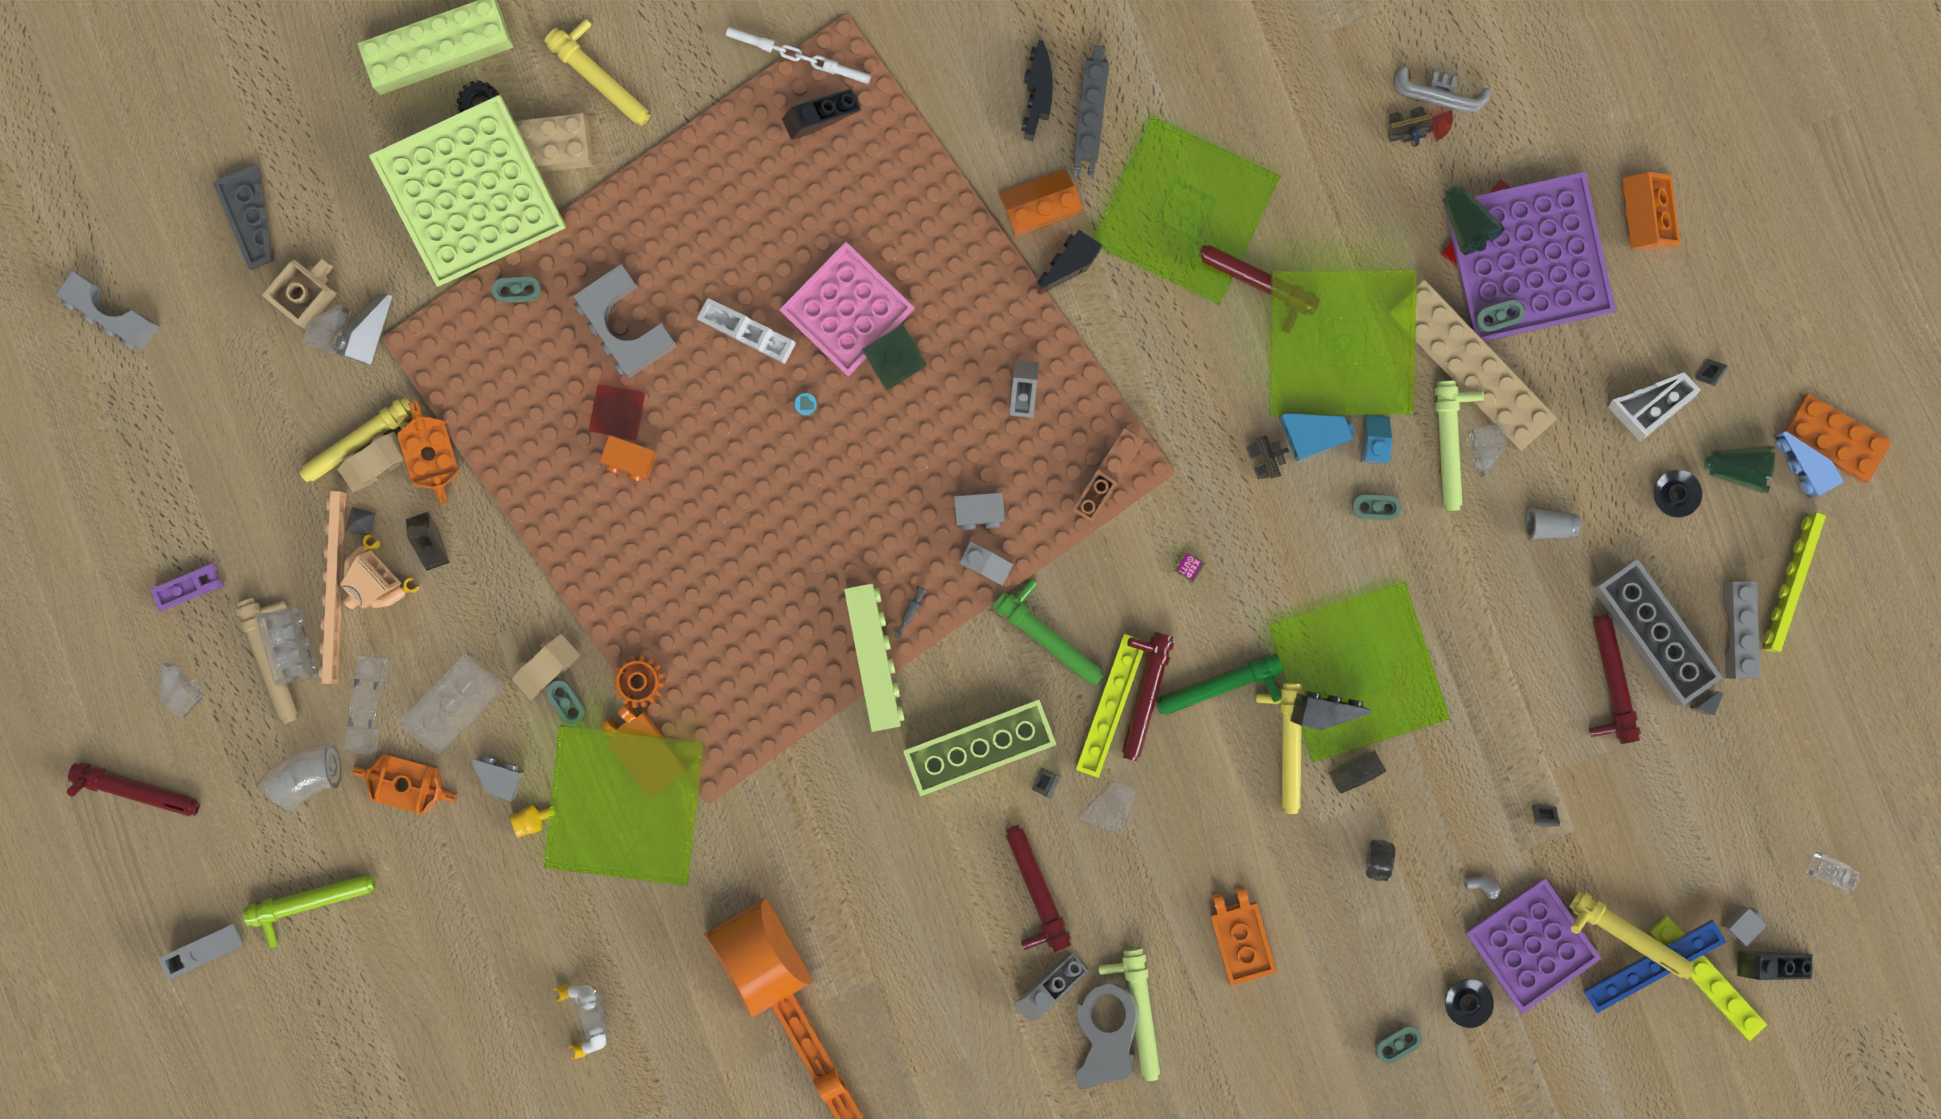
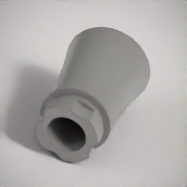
(1551, 524)

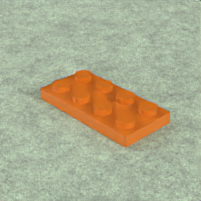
(1838, 438)

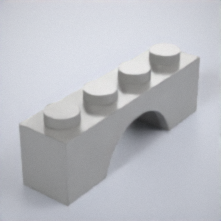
(85, 296)
(1743, 652)

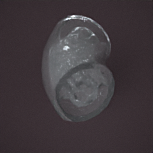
(302, 776)

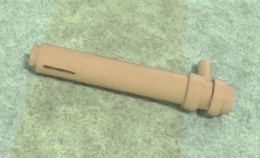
(279, 694)

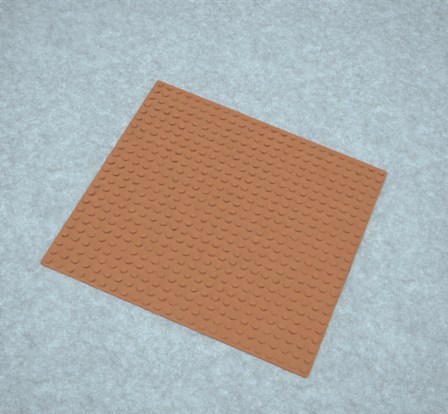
(753, 513)

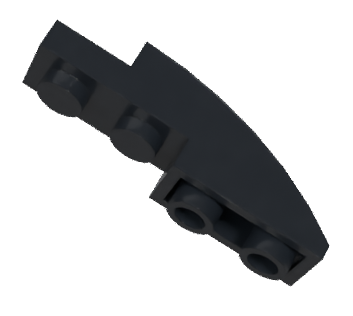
(1040, 83)

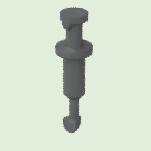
(911, 610)

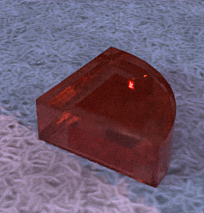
(1441, 125)

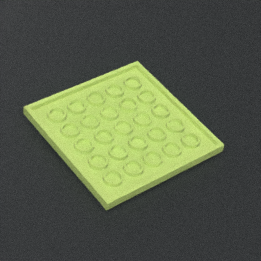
(468, 190)

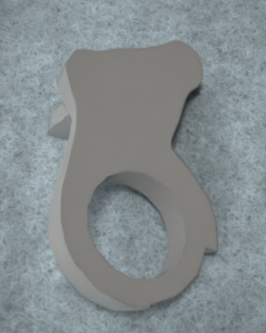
(1109, 1054)

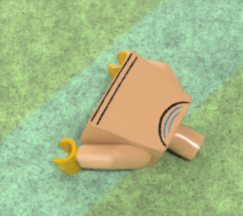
(369, 580)

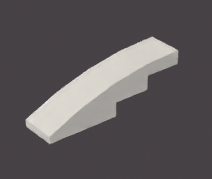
(746, 330)

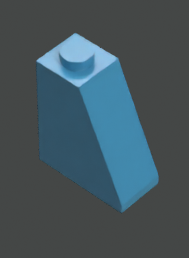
(1315, 433)

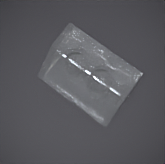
(287, 646)

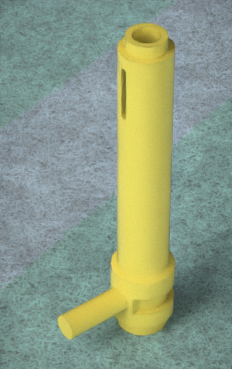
(569, 52)
(389, 418)
(1290, 746)
(1598, 914)

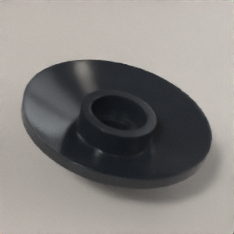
(1688, 489)
(1481, 1003)

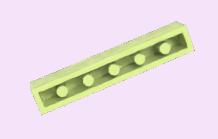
(873, 658)

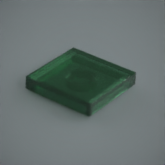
(894, 357)

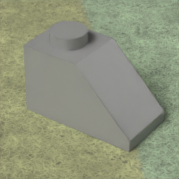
(1024, 388)
(986, 563)

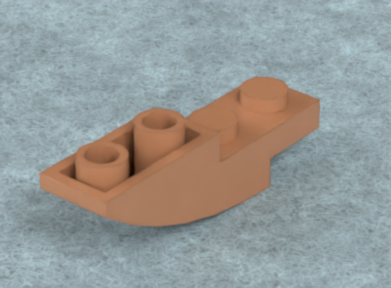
(1108, 475)

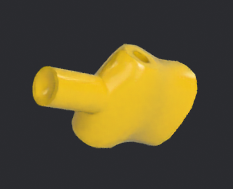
(528, 820)

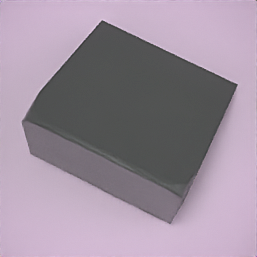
(1708, 704)

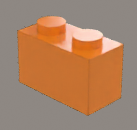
(629, 458)

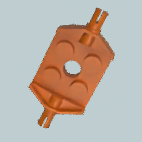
(430, 433)
(423, 781)

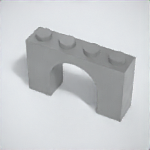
(597, 302)

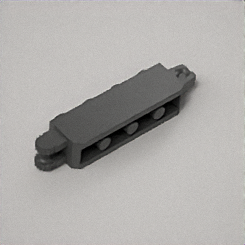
(1091, 111)

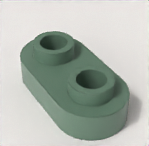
(517, 289)
(1499, 315)
(1376, 507)
(566, 702)
(1398, 1045)

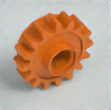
(625, 684)

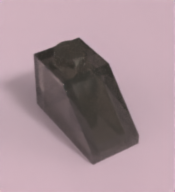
(426, 541)
(1357, 771)

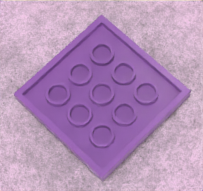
(1532, 945)

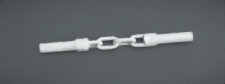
(829, 65)

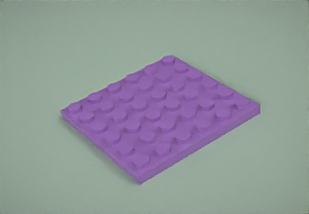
(1543, 259)

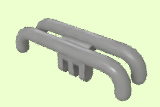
(1439, 92)

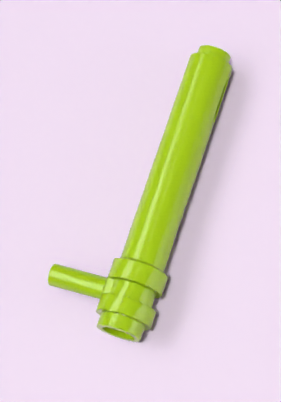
(272, 909)

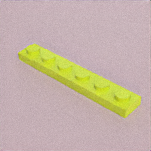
(1791, 590)
(1109, 708)
(1714, 985)

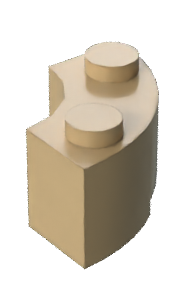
(363, 467)
(539, 672)

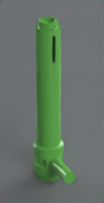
(1019, 615)

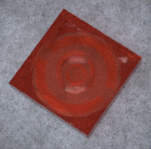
(617, 412)

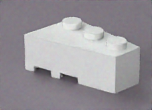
(1652, 406)

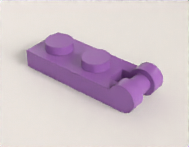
(186, 587)

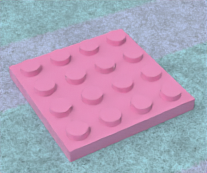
(846, 308)

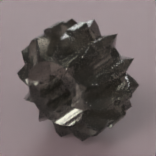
(1380, 860)

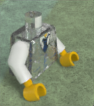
(590, 1016)

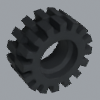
(472, 91)

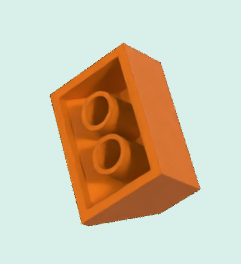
(1041, 203)
(1651, 211)

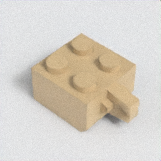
(301, 291)

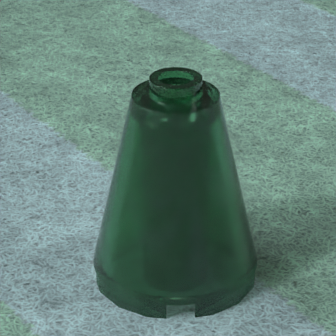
(1470, 220)
(1743, 466)

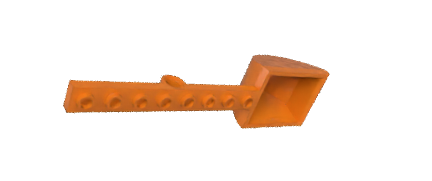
(767, 974)

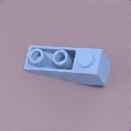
(1812, 468)

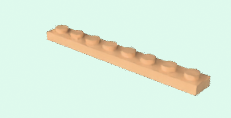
(333, 596)

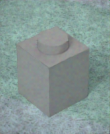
(1744, 925)

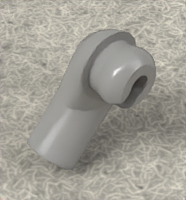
(1485, 883)

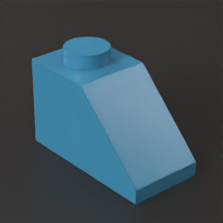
(1376, 440)

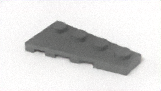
(246, 212)

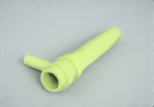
(1447, 408)
(1137, 975)

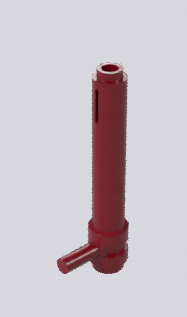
(1236, 268)
(1157, 660)
(1624, 717)
(98, 779)
(1052, 923)

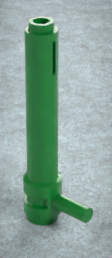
(1254, 671)

